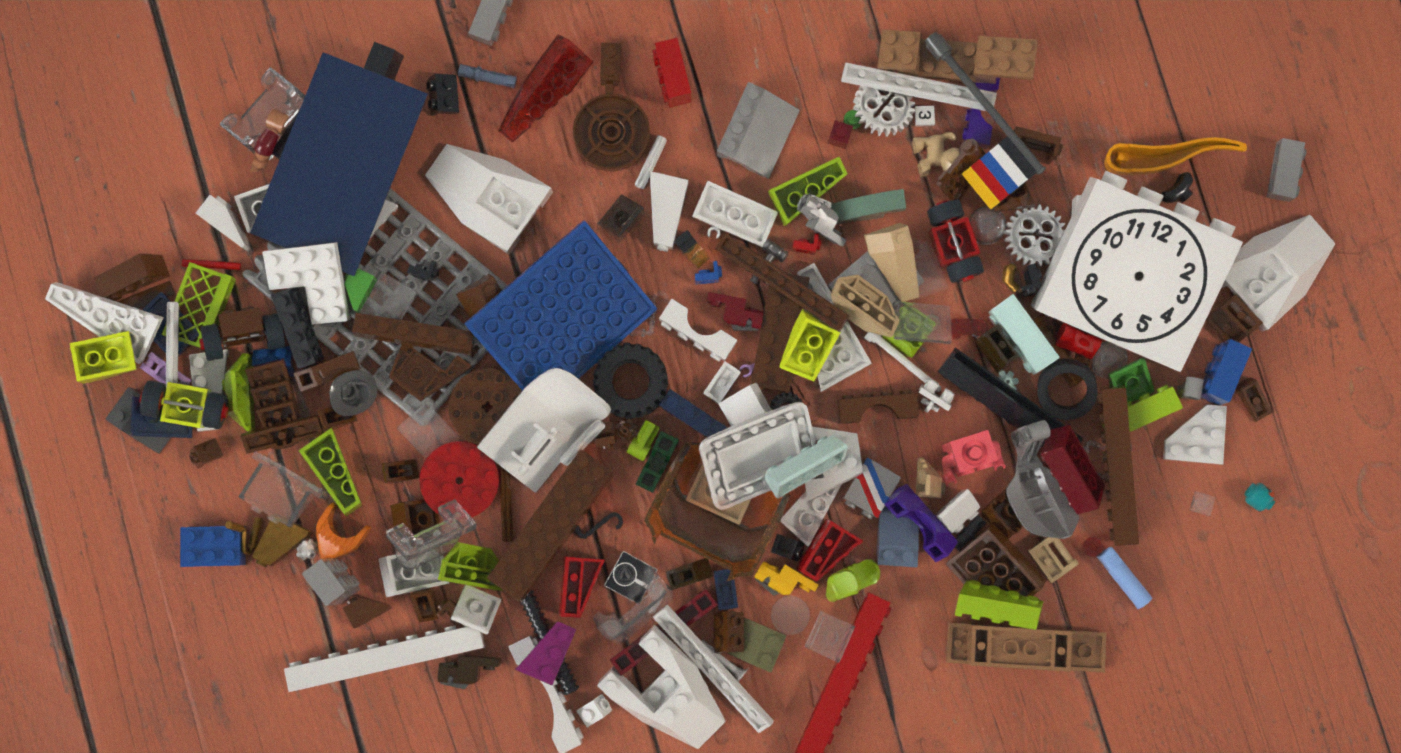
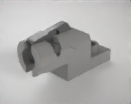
(820, 218)

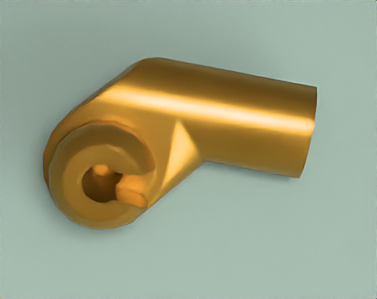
(1008, 277)

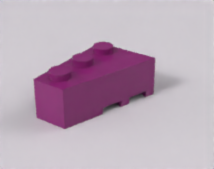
(547, 656)

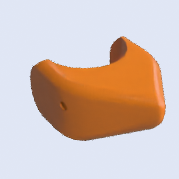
(330, 542)

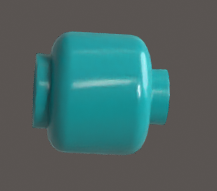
(1259, 497)

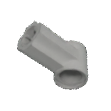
(1191, 388)

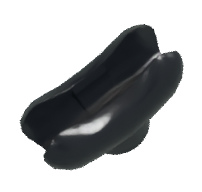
(1180, 190)

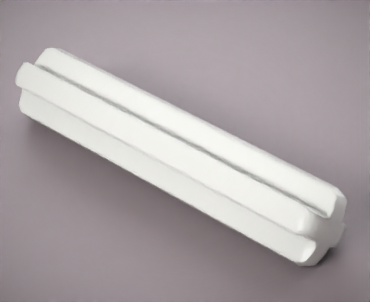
(650, 162)
(582, 442)

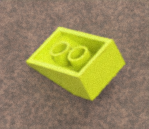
(808, 346)
(103, 357)

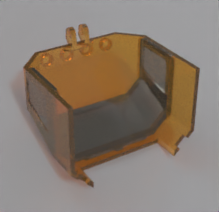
(706, 533)

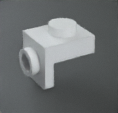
(594, 710)

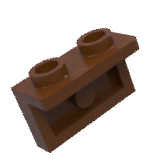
(728, 632)

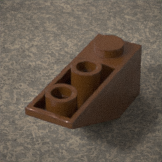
(325, 370)

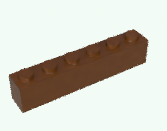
(413, 334)

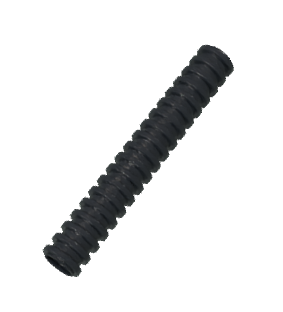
(541, 627)

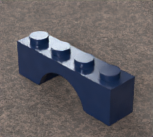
(690, 414)

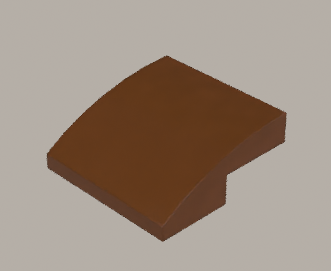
(1234, 320)

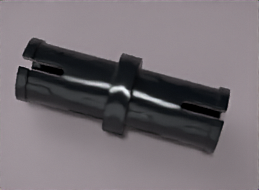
(968, 533)

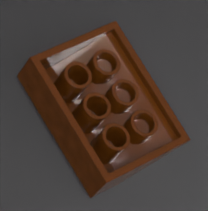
(996, 562)

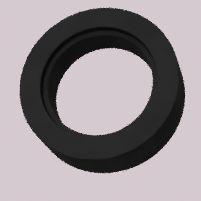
(1067, 412)

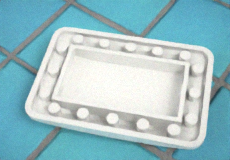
(742, 454)

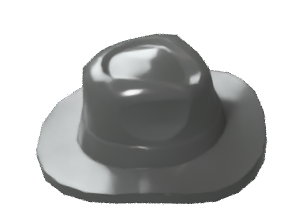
(352, 392)

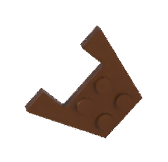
(420, 375)

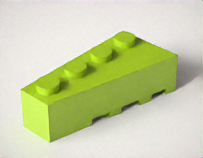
(814, 182)

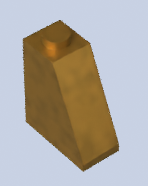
(278, 542)

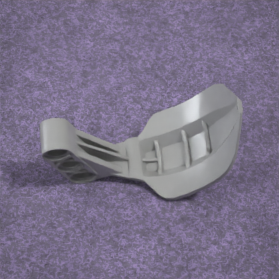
(1034, 491)

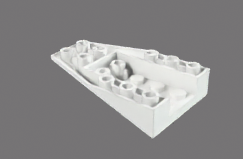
(488, 194)
(1279, 268)

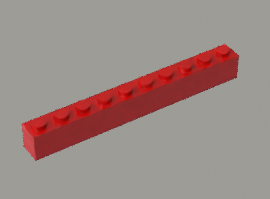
(843, 676)

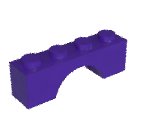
(977, 127)
(936, 537)

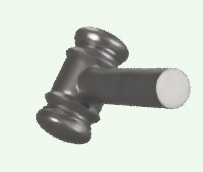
(773, 251)

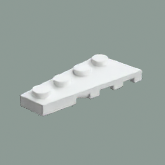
(208, 374)
(806, 516)

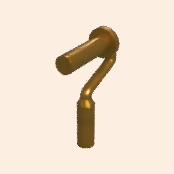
(253, 537)

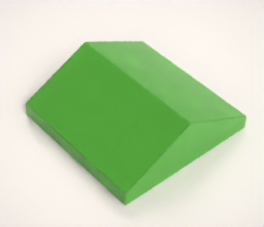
(1135, 379)

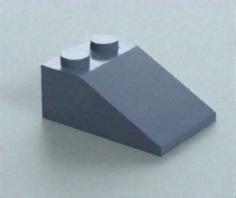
(897, 540)

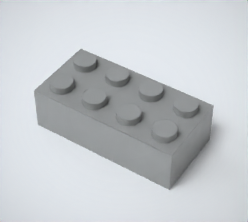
(332, 581)

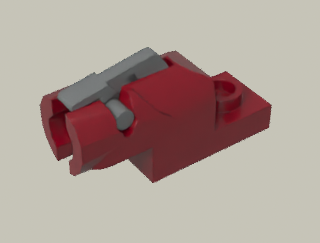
(735, 312)

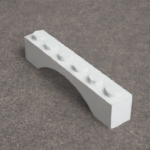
(564, 732)

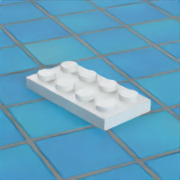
(735, 214)

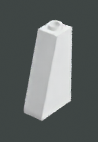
(667, 204)

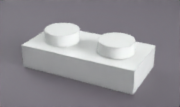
(722, 382)

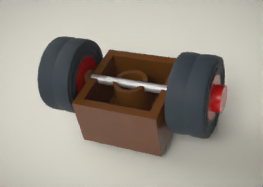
(239, 329)

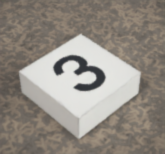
(924, 116)

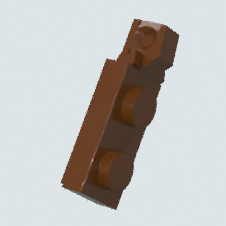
(610, 66)

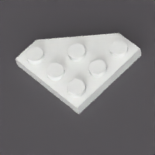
(1199, 438)

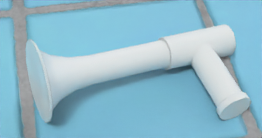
(737, 672)

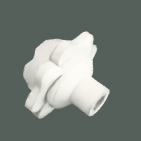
(307, 549)

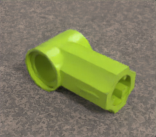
(642, 443)

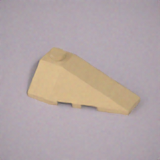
(895, 258)
(928, 481)

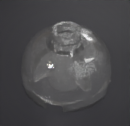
(987, 225)

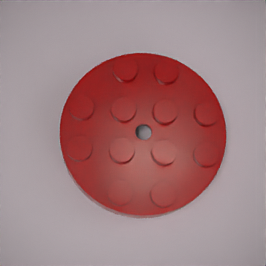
(456, 460)

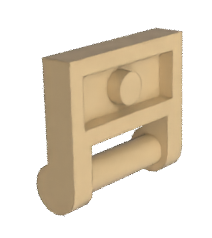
(1047, 560)

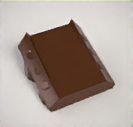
(1018, 199)
(1002, 515)

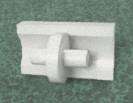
(928, 391)

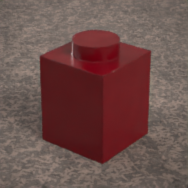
(840, 134)

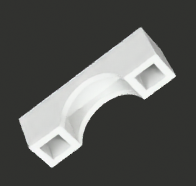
(717, 344)

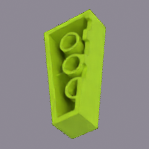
(1152, 407)
(331, 468)
(998, 605)

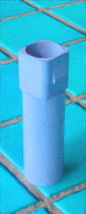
(1124, 577)

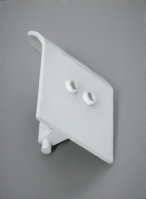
(543, 426)

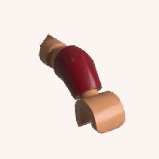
(267, 140)

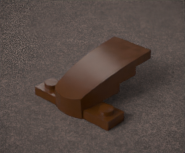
(276, 410)

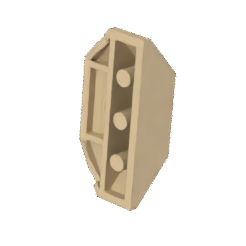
(865, 305)

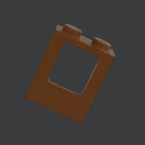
(1040, 142)

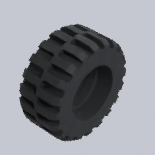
(631, 354)

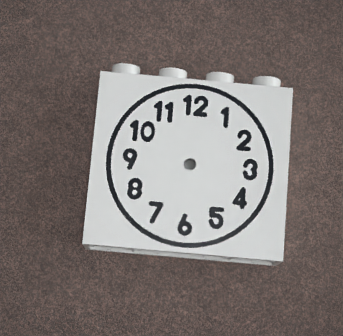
(1137, 271)

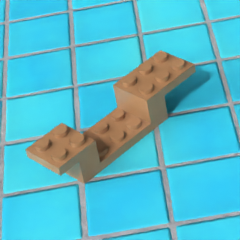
(980, 61)
(1026, 648)

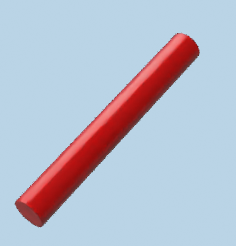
(213, 264)

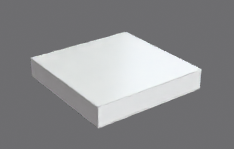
(476, 609)

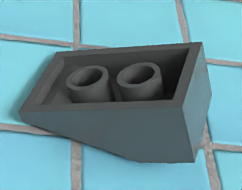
(121, 418)

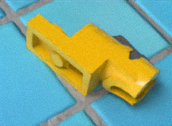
(782, 580)

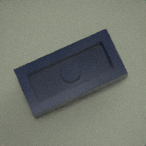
(725, 590)

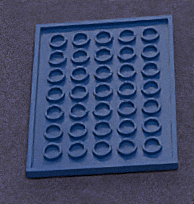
(562, 310)

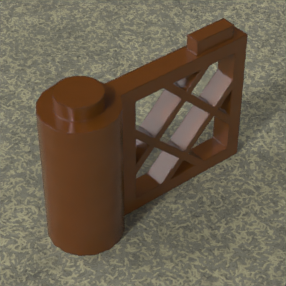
(969, 154)

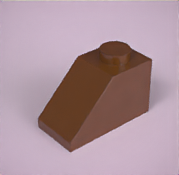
(363, 610)

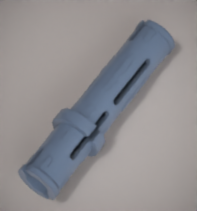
(488, 76)

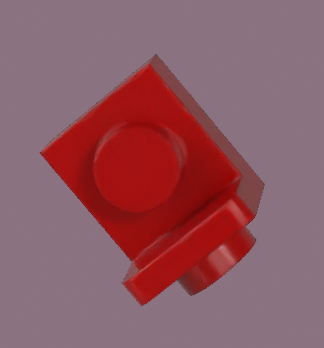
(804, 246)

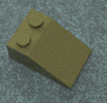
(760, 645)

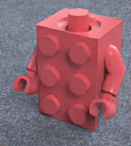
(969, 453)

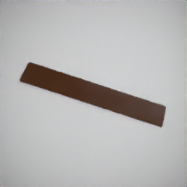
(144, 298)

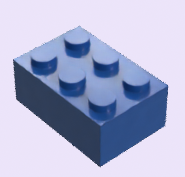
(1224, 371)
(210, 547)

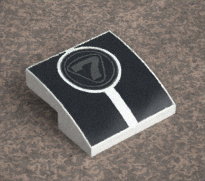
(629, 577)

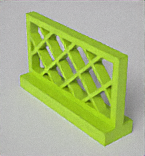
(216, 307)

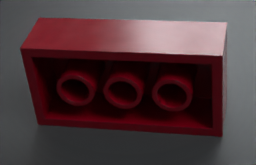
(1073, 470)

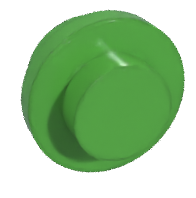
(850, 119)

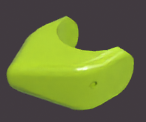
(852, 579)

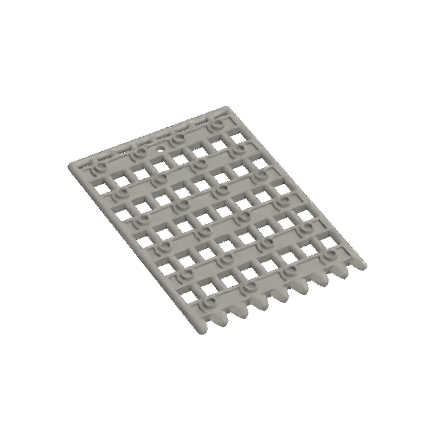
(437, 315)

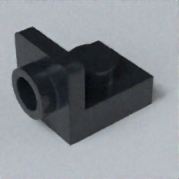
(420, 271)
(788, 547)

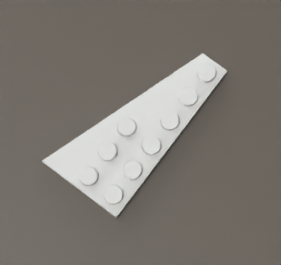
(106, 316)

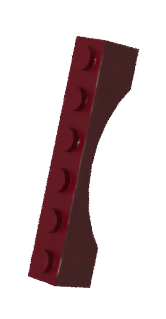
(688, 613)

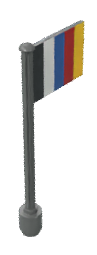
(1006, 164)

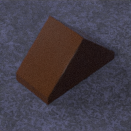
(333, 420)
(400, 471)
(425, 605)

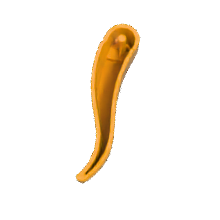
(1147, 159)

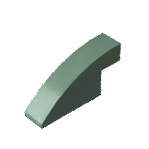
(869, 206)

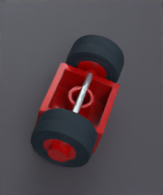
(954, 241)

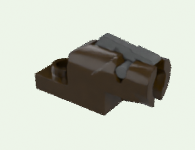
(466, 671)

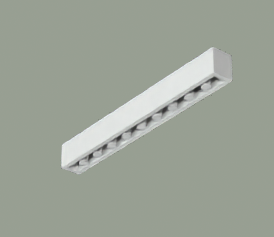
(382, 658)

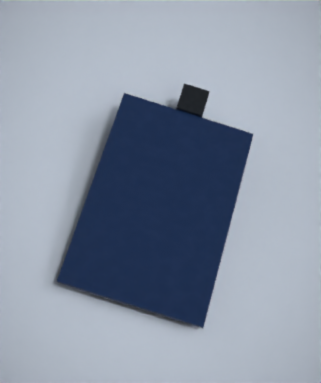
(341, 156)

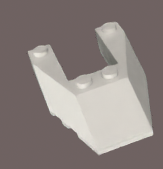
(675, 701)

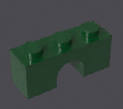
(657, 462)

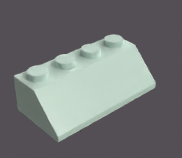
(1023, 335)
(806, 465)

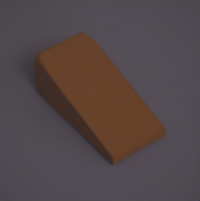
(1253, 398)

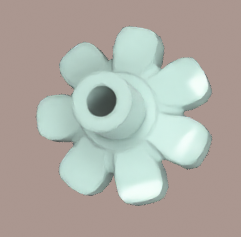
(1009, 378)

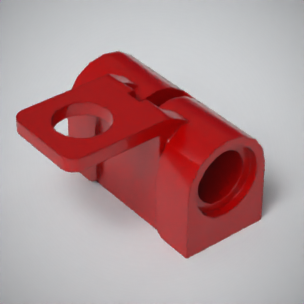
(1077, 340)

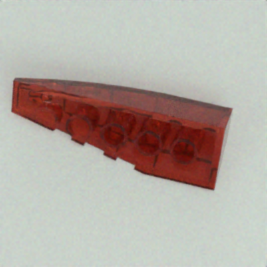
(547, 82)

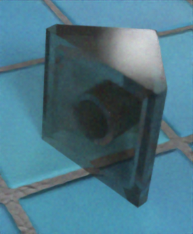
(621, 217)

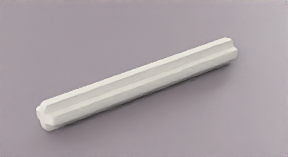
(172, 331)

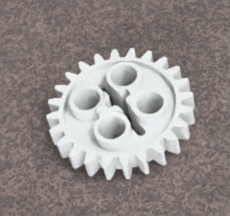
(897, 117)
(1036, 218)

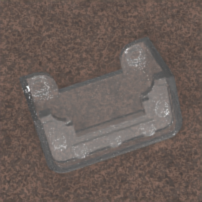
(278, 95)
(622, 629)

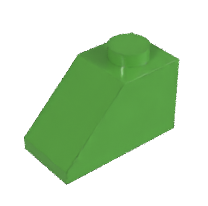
(359, 288)

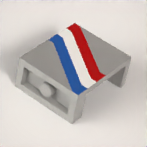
(871, 489)

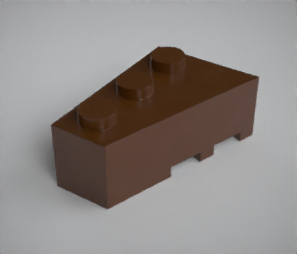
(131, 276)

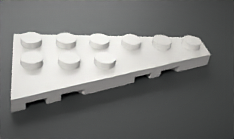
(847, 353)

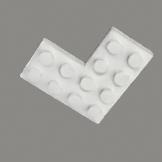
(316, 269)

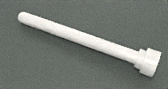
(898, 356)

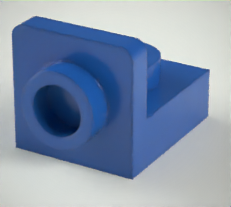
(708, 277)

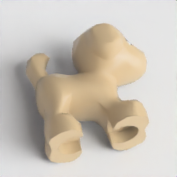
(935, 152)

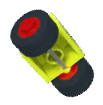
(184, 404)

